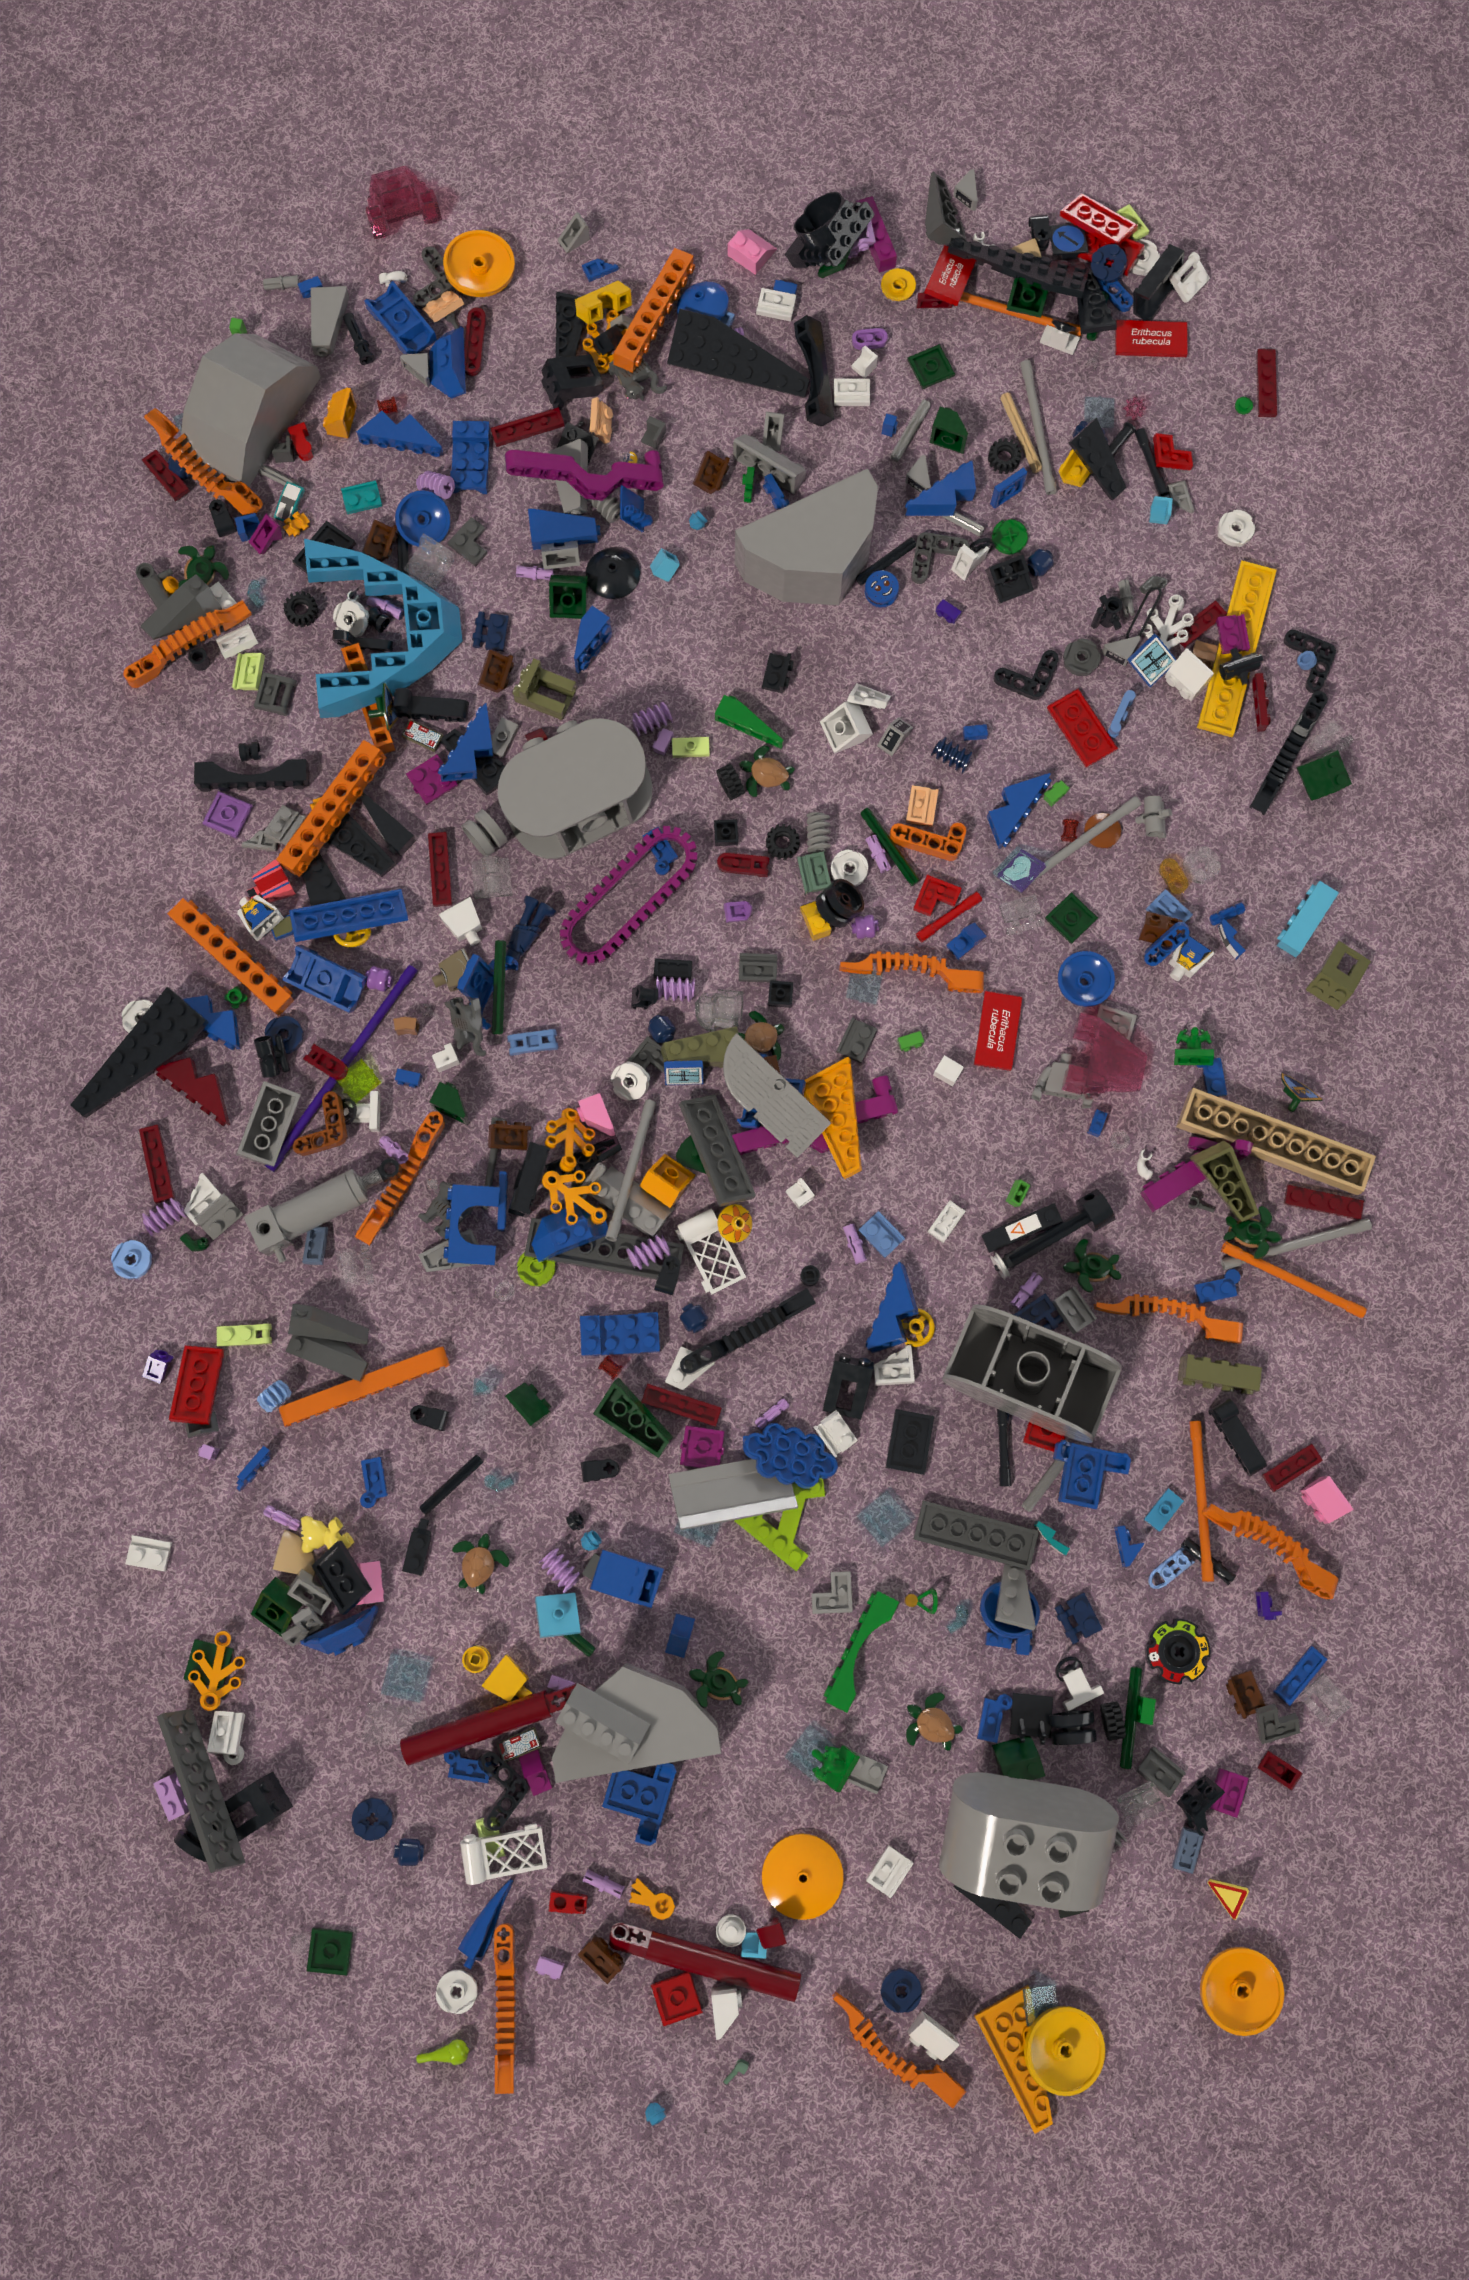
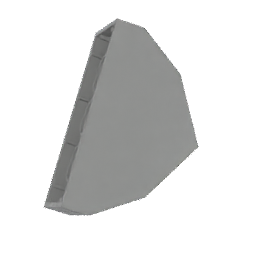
(244, 404)
(811, 546)
(676, 1729)

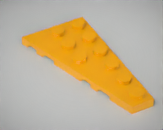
(834, 1097)
(1006, 2034)

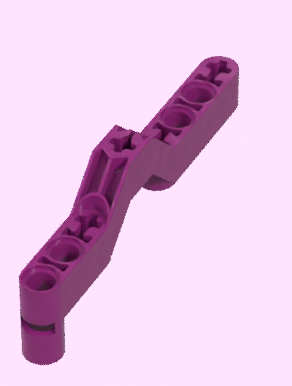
(590, 486)
(866, 1109)

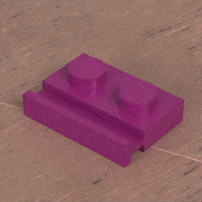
(1233, 633)
(1234, 1788)

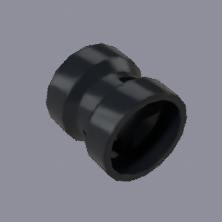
(378, 619)
(249, 751)
(809, 1279)

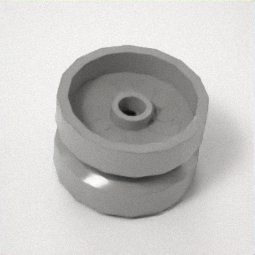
(484, 833)

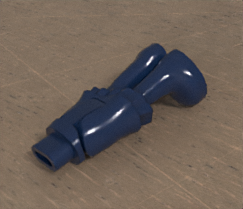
(523, 935)

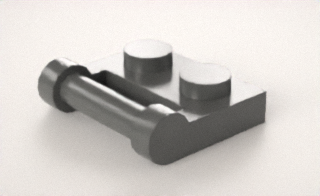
(269, 691)

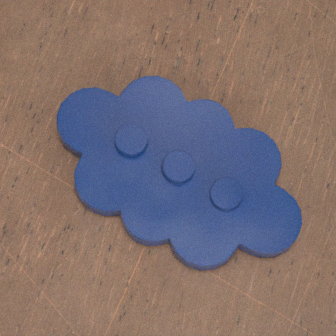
(790, 1455)

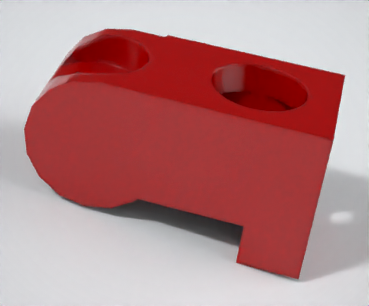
(303, 447)
(567, 1902)

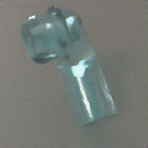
(253, 593)
(496, 1484)
(961, 1619)

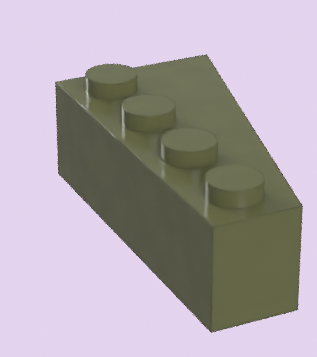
(706, 1047)
(1226, 1177)
(1219, 1374)

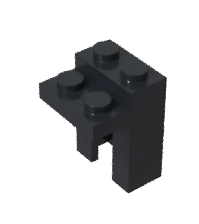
(560, 385)
(853, 1370)
(267, 1800)

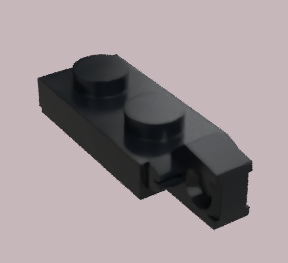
(417, 1548)

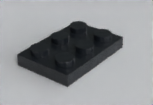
(329, 535)
(909, 1442)
(341, 1577)

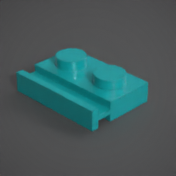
(361, 497)

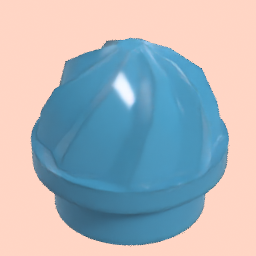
(697, 521)
(590, 1540)
(654, 2113)

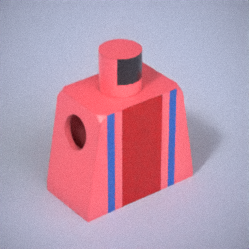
(271, 883)

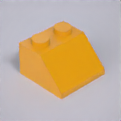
(340, 413)
(667, 1180)

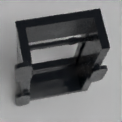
(1156, 284)
(528, 1180)

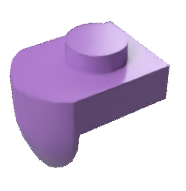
(737, 911)

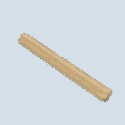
(1021, 432)

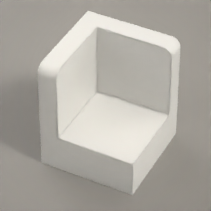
(865, 363)
(446, 1058)
(948, 1070)
(800, 1193)

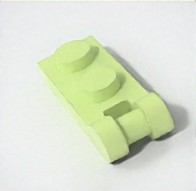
(243, 1335)

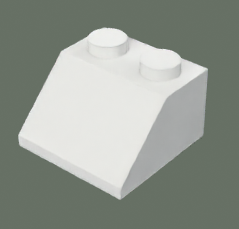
(1189, 675)
(846, 727)
(726, 2005)
(932, 2036)

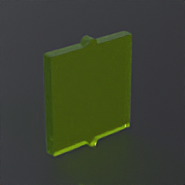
(359, 1081)

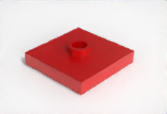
(676, 1998)

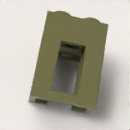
(530, 682)
(1334, 985)

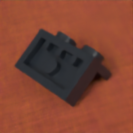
(776, 672)

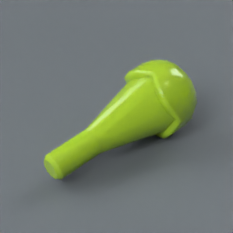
(453, 2053)

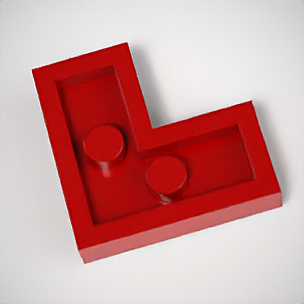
(1167, 456)
(933, 890)

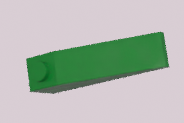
(738, 716)

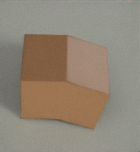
(1205, 652)
(406, 1025)

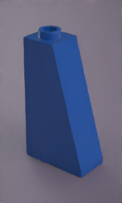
(558, 528)

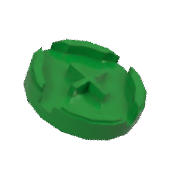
(1009, 536)

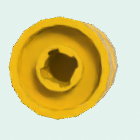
(476, 1659)

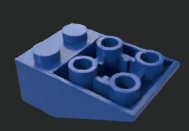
(593, 632)
(627, 1578)

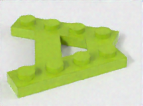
(782, 1540)

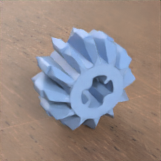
(274, 1396)

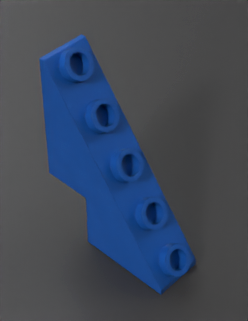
(405, 435)
(942, 496)
(472, 745)
(1018, 801)
(221, 1025)
(897, 1305)

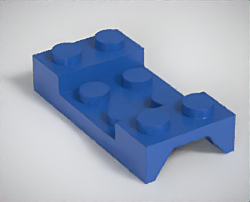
(401, 320)
(470, 455)
(325, 979)
(619, 1334)

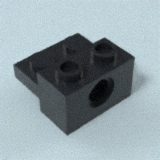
(1008, 570)

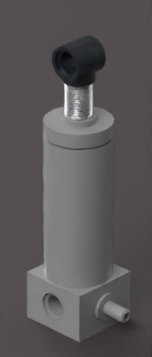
(314, 1208)

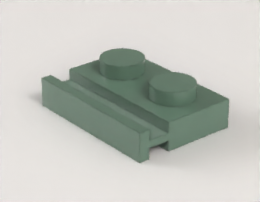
(814, 872)

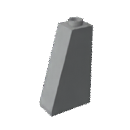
(327, 314)
(571, 500)

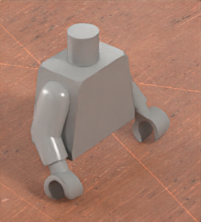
(1051, 1082)

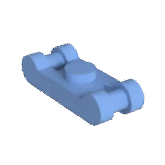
(1121, 713)
(532, 1042)

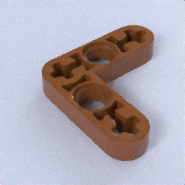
(329, 1133)

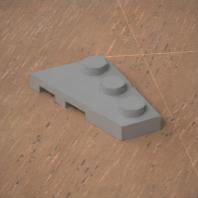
(433, 1258)
(1014, 1599)

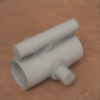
(1154, 817)

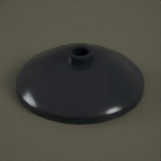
(616, 582)

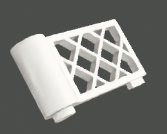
(699, 1228)
(476, 1861)

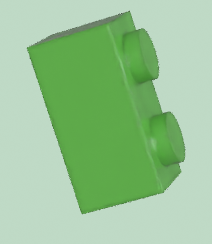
(237, 326)
(1056, 793)
(909, 1041)
(1017, 1193)

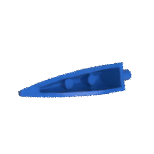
(481, 1932)

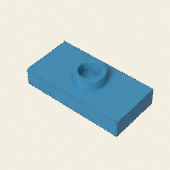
(1163, 1510)

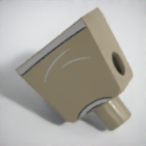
(452, 969)

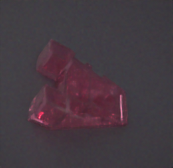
(398, 199)
(1112, 1061)

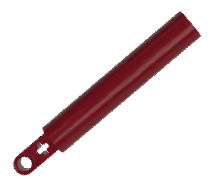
(483, 1725)
(706, 1961)

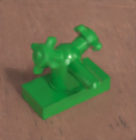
(1193, 1053)
(836, 1766)

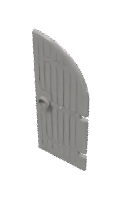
(778, 1103)

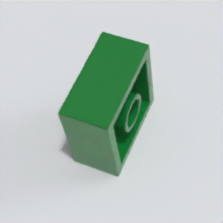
(1146, 1710)

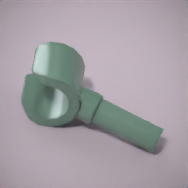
(741, 2066)

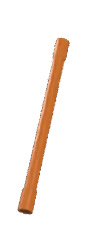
(1000, 307)
(1349, 1306)
(1206, 1561)

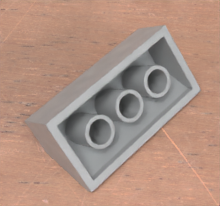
(765, 461)
(268, 1124)
(641, 1209)
(603, 1723)

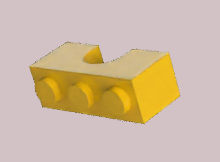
(613, 296)

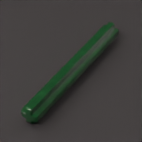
(889, 846)
(498, 987)
(1131, 1717)

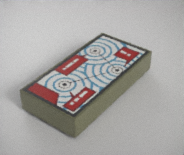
(422, 735)
(519, 1745)

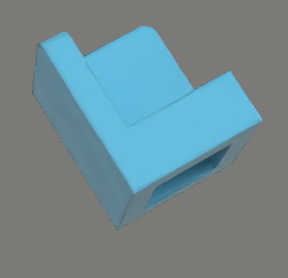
(1160, 510)
(664, 565)
(752, 1946)

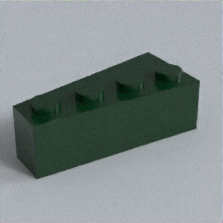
(631, 1418)

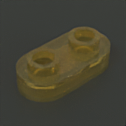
(1174, 876)

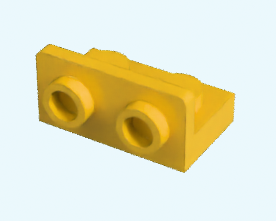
(1073, 470)

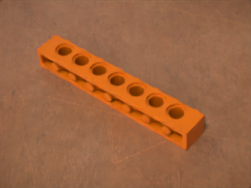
(653, 310)
(331, 799)
(180, 915)

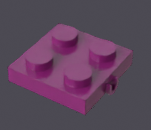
(428, 781)
(701, 1447)

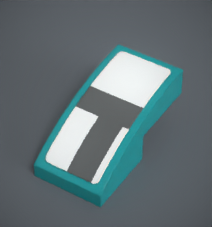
(288, 501)
(1047, 1534)

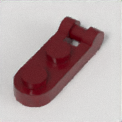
(743, 864)
(326, 1063)

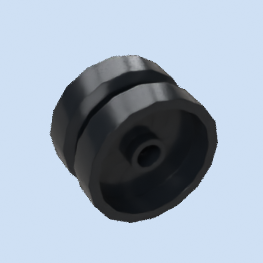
(840, 903)
(1073, 1729)
(188, 1840)

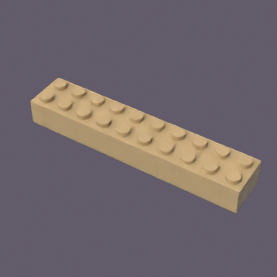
(1277, 1141)

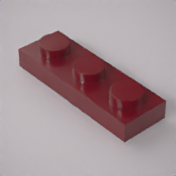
(169, 480)
(1202, 623)
(1261, 702)
(1292, 1467)

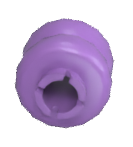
(864, 926)
(379, 978)

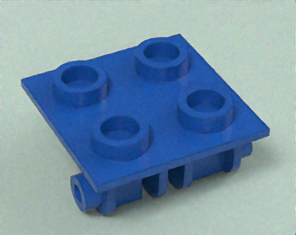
(633, 509)

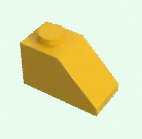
(815, 923)

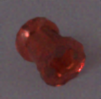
(387, 406)
(1069, 830)
(610, 1367)

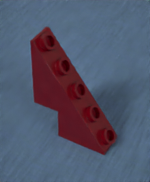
(204, 1090)

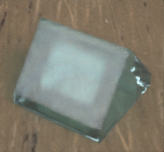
(480, 1388)

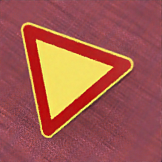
(1230, 1896)

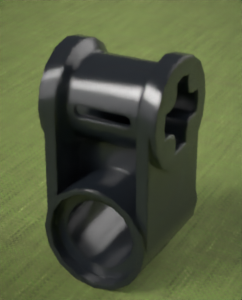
(1040, 230)
(222, 519)
(643, 997)
(667, 1278)
(433, 1417)
(595, 1470)

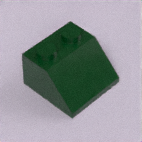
(1027, 298)
(949, 431)
(568, 596)
(1324, 775)
(449, 1102)
(529, 1404)
(276, 1607)
(1018, 1759)

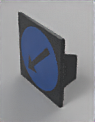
(1068, 240)

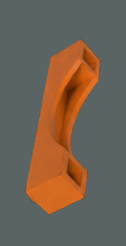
(377, 725)

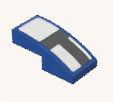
(1227, 933)

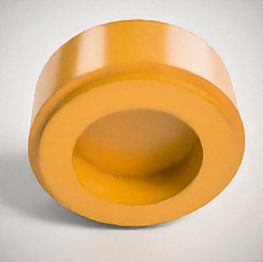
(170, 584)

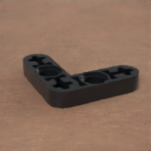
(345, 638)
(1322, 659)
(1029, 683)
(508, 1786)

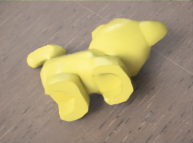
(316, 1534)

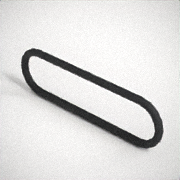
(1160, 593)

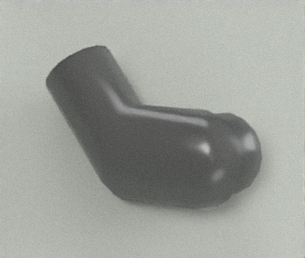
(1153, 582)

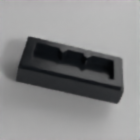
(673, 968)

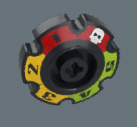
(1193, 1651)

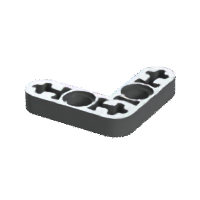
(440, 282)
(932, 546)

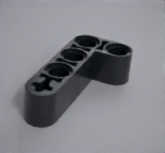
(429, 707)
(1237, 1437)

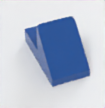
(966, 940)
(1126, 1551)
(680, 1635)

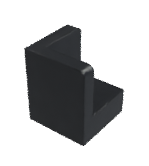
(608, 339)

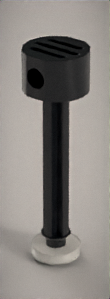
(1093, 1211)

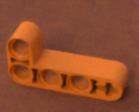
(926, 838)

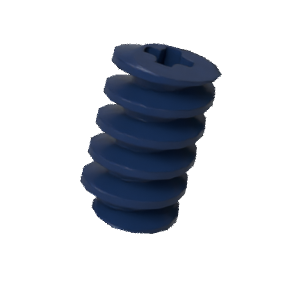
(952, 754)

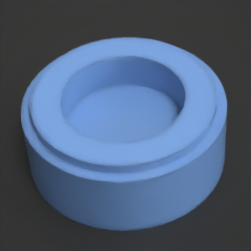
(1306, 660)

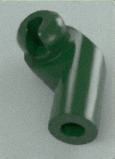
(195, 1245)

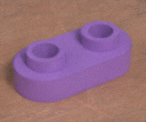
(869, 337)

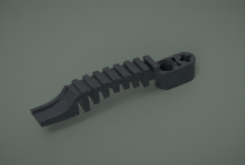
(1289, 752)
(736, 1339)

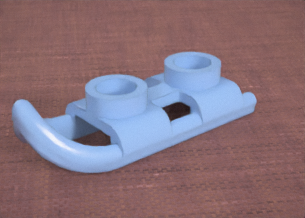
(1167, 1572)

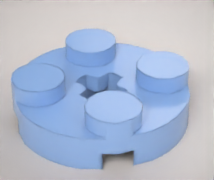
(128, 1249)

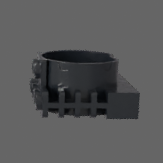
(827, 230)

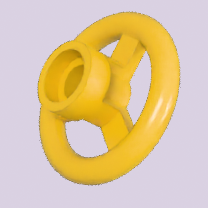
(354, 938)
(920, 1341)

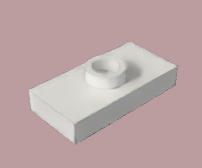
(946, 1221)

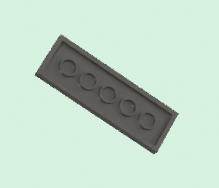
(717, 1150)
(976, 1535)

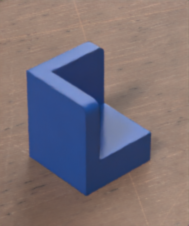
(246, 526)

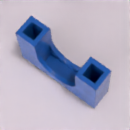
(462, 1198)

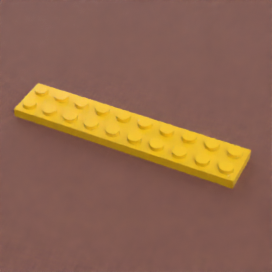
(1225, 698)

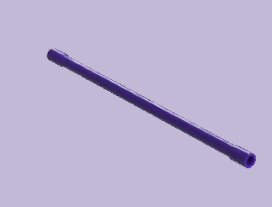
(403, 981)

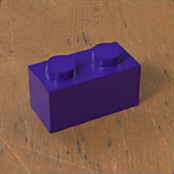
(948, 611)

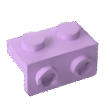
(863, 241)
(171, 1796)

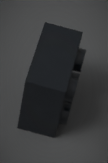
(726, 832)
(780, 994)

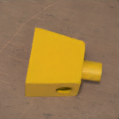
(507, 1680)

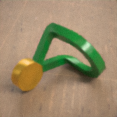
(912, 1600)

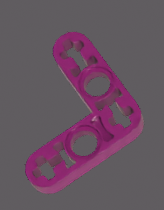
(1241, 1147)

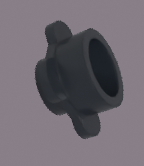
(575, 1520)

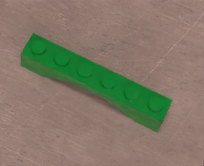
(879, 1612)

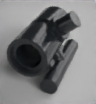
(1108, 613)
(1240, 666)
(271, 1055)

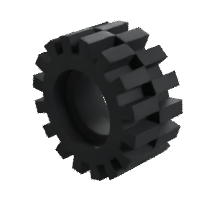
(1000, 465)
(306, 618)
(730, 782)
(782, 852)
(1112, 1721)

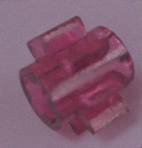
(1140, 407)

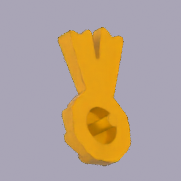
(660, 1905)

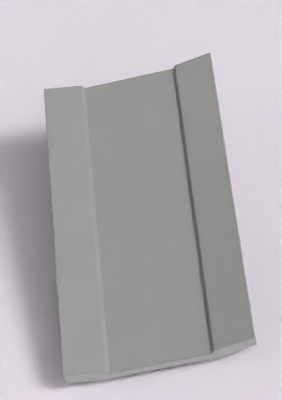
(727, 1494)

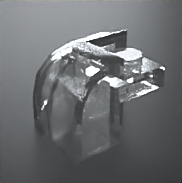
(719, 1009)

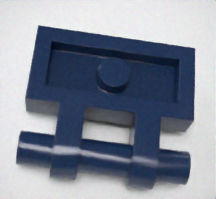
(496, 632)
(1038, 1310)
(1083, 1615)

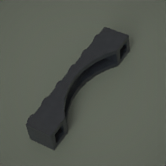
(810, 339)
(289, 774)

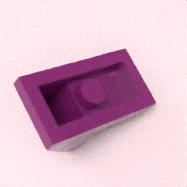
(265, 534)
(535, 1772)

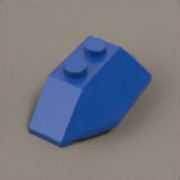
(448, 363)
(556, 1236)
(344, 1633)

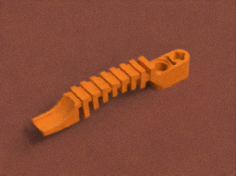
(236, 493)
(174, 643)
(961, 980)
(394, 1194)
(1214, 1328)
(1310, 1575)
(506, 2011)
(936, 2079)

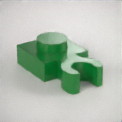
(748, 480)

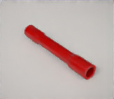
(931, 929)

